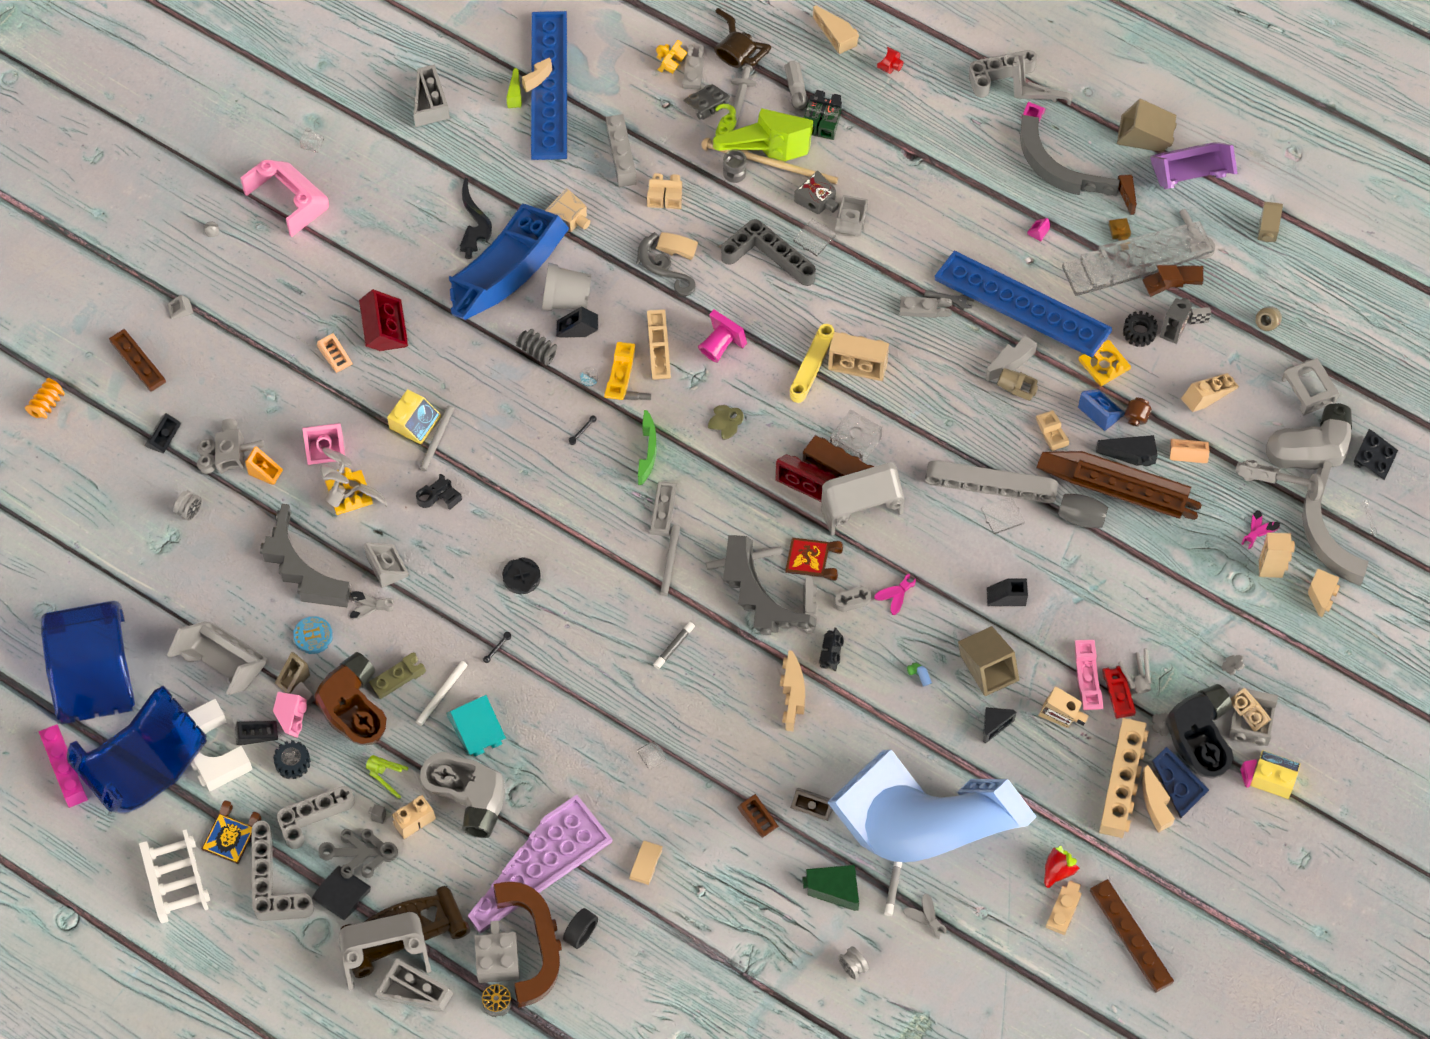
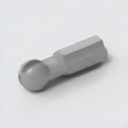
(796, 85)

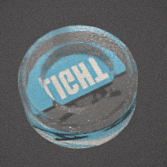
(588, 376)

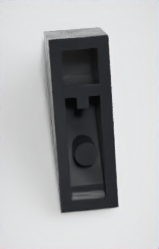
(1133, 450)

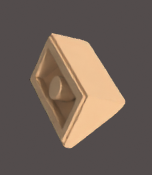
(1189, 451)

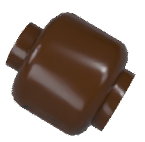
(1138, 411)

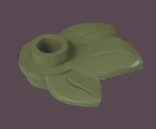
(724, 422)

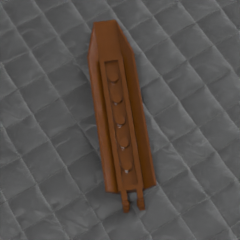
(1121, 482)

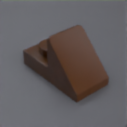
(1164, 279)

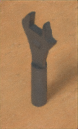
(960, 300)

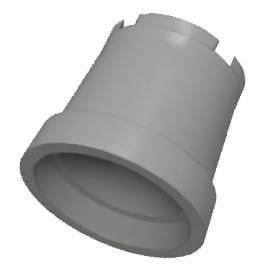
(565, 289)

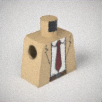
(1062, 709)

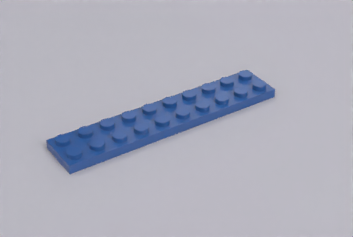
(550, 96)
(1023, 304)

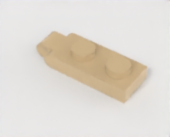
(1064, 908)

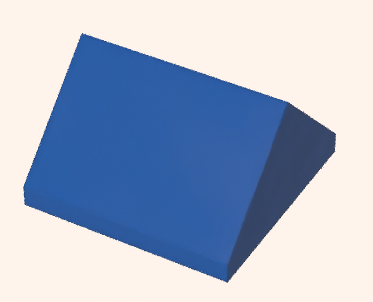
(1099, 408)

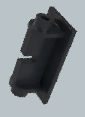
(833, 642)

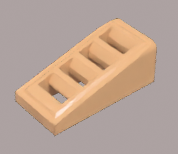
(331, 339)

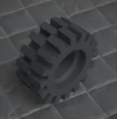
(1144, 320)

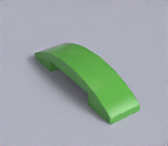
(646, 466)

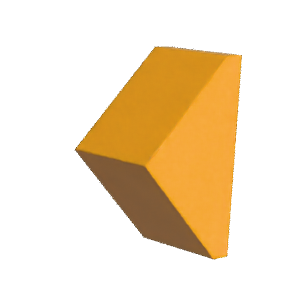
(262, 467)

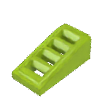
(514, 93)

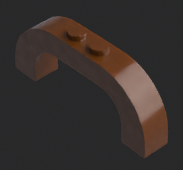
(526, 897)

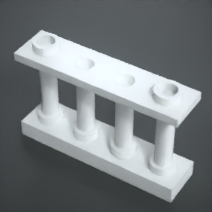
(159, 890)

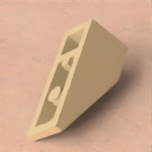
(837, 30)

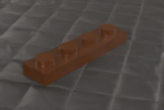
(137, 360)

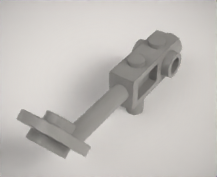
(1251, 470)

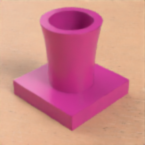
(721, 337)

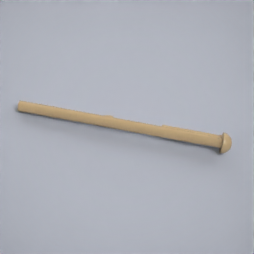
(708, 143)

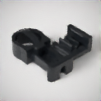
(443, 489)

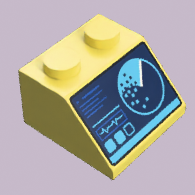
(413, 417)
(1275, 774)

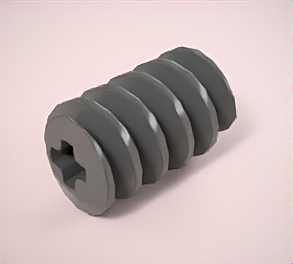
(537, 347)

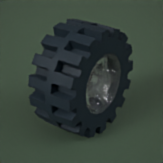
(288, 753)

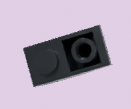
(1008, 593)

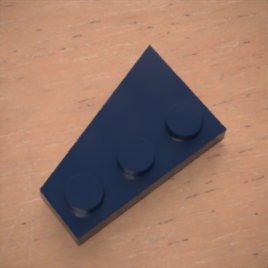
(1178, 781)

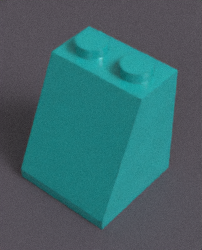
(476, 726)

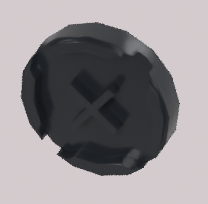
(521, 575)

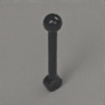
(572, 440)
(507, 636)

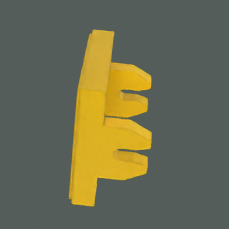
(1121, 367)
(354, 502)

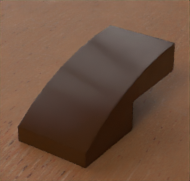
(1191, 275)

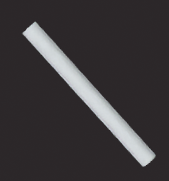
(441, 693)

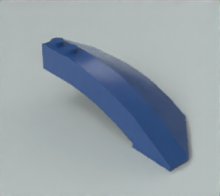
(507, 261)

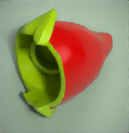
(1059, 866)

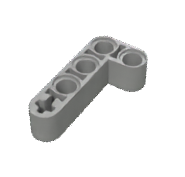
(996, 68)
(317, 813)

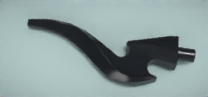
(472, 234)

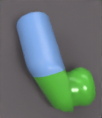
(921, 671)

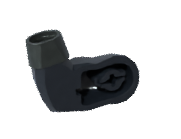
(1196, 734)

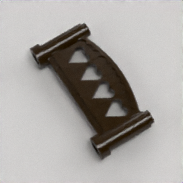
(446, 919)

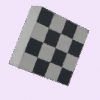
(1200, 315)

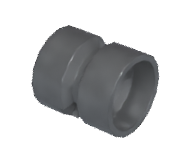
(734, 166)

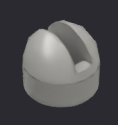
(211, 229)

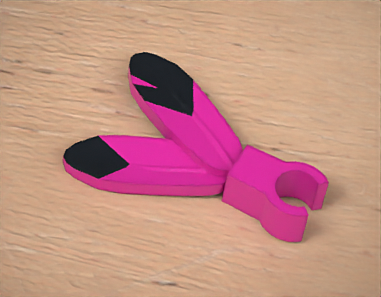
(1258, 530)

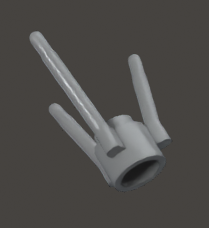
(1141, 682)

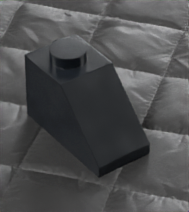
(577, 324)

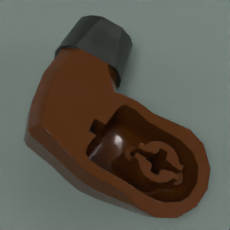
(346, 706)

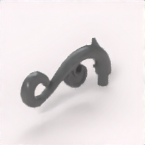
(662, 270)

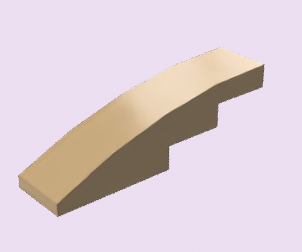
(658, 344)

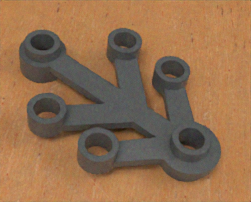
(360, 852)

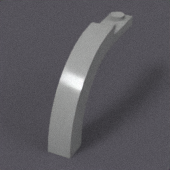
(1323, 545)

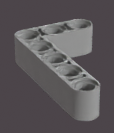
(265, 879)

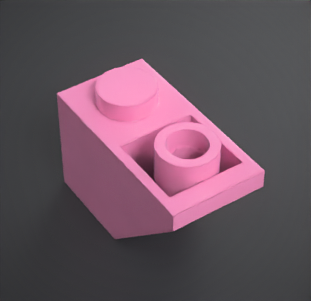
(289, 712)

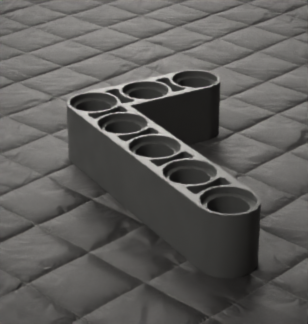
(771, 249)

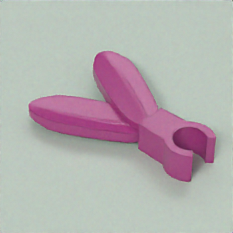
(896, 593)

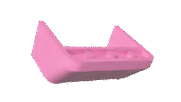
(307, 198)

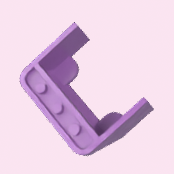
(1194, 162)

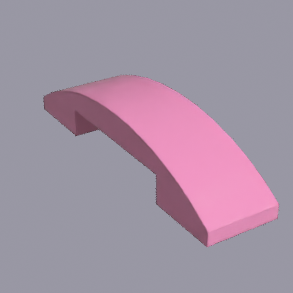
(1087, 675)

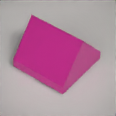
(1039, 229)

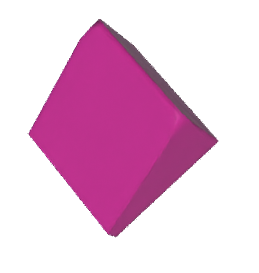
(1034, 110)
(1247, 771)

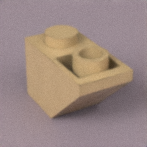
(1321, 591)

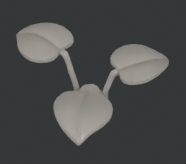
(337, 492)

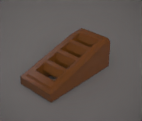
(1127, 191)
(753, 820)

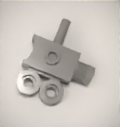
(227, 448)

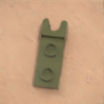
(397, 676)

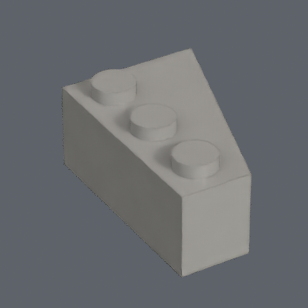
(413, 988)

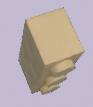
(1275, 555)

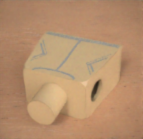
(570, 210)

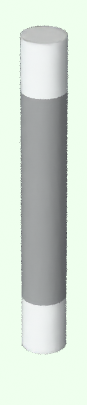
(893, 888)

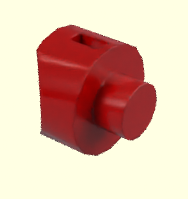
(891, 61)

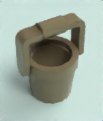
(1013, 380)

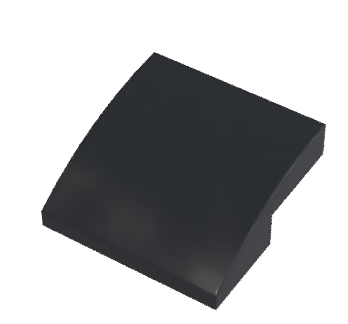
(341, 894)

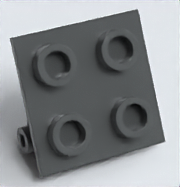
(707, 100)

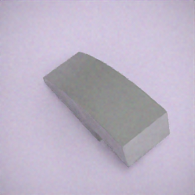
(1012, 357)

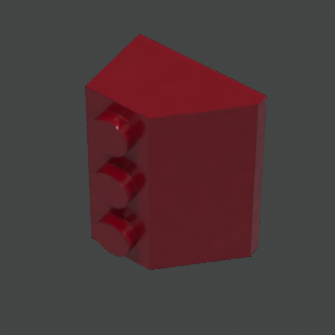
(383, 321)
(801, 476)

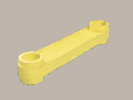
(811, 363)

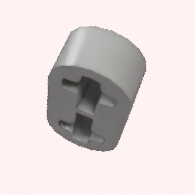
(853, 599)

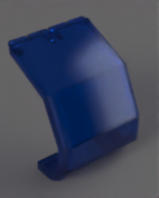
(86, 661)
(142, 756)

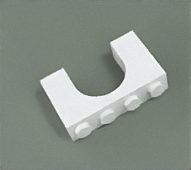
(222, 769)

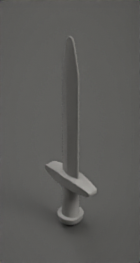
(742, 83)

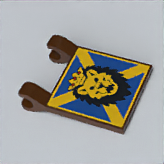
(229, 836)

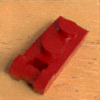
(1119, 692)

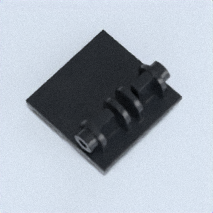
(1375, 454)

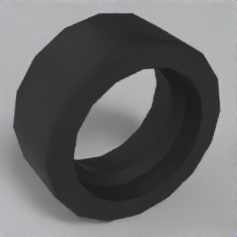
(580, 928)

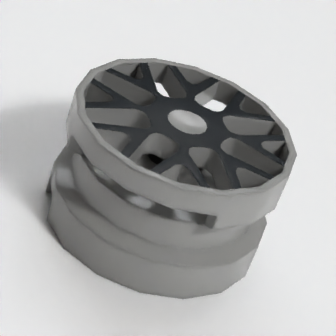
(187, 504)
(853, 962)

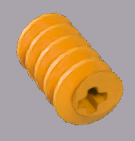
(44, 399)

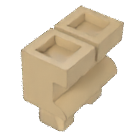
(667, 189)
(413, 814)

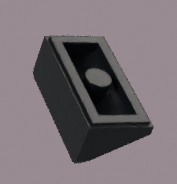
(163, 433)

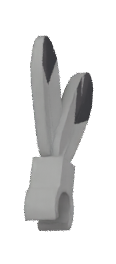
(369, 605)

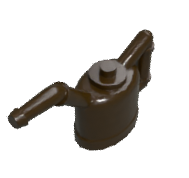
(739, 46)

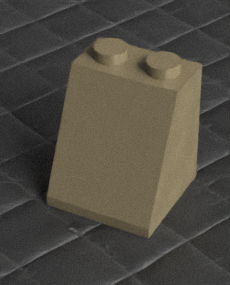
(1147, 127)
(989, 660)

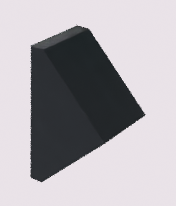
(995, 721)

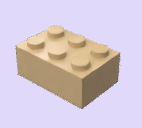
(858, 356)

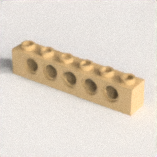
(1112, 824)

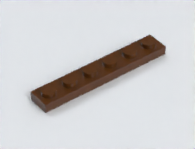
(1131, 936)

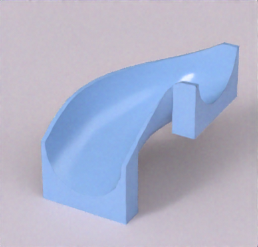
(904, 824)

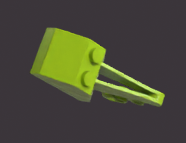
(775, 133)

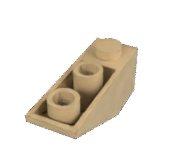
(1206, 392)

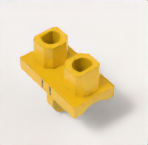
(664, 52)

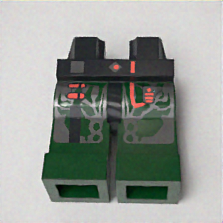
(825, 109)

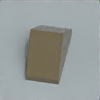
(292, 673)

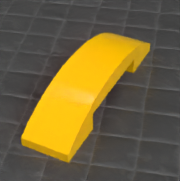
(621, 371)

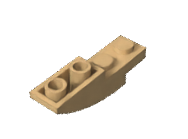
(794, 688)

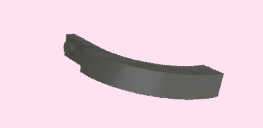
(1052, 171)

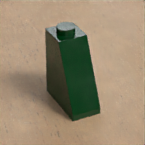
(833, 885)

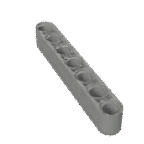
(991, 481)

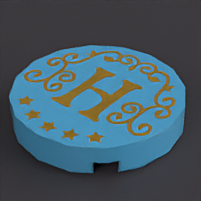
(313, 635)

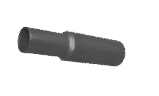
(636, 396)

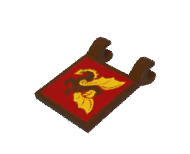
(810, 557)

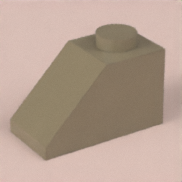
(1270, 221)

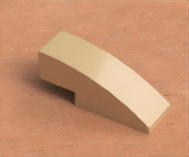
(1156, 800)

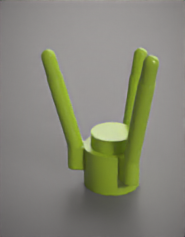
(378, 765)

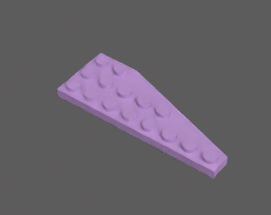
(554, 849)

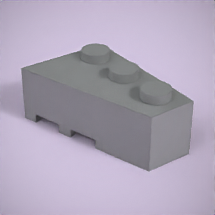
(429, 98)

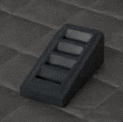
(256, 738)

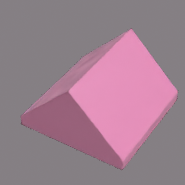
(322, 436)

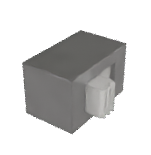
(377, 813)

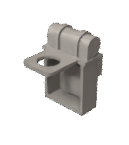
(851, 215)

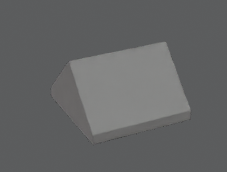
(385, 563)

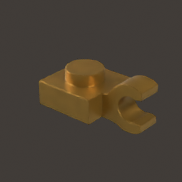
(1119, 229)

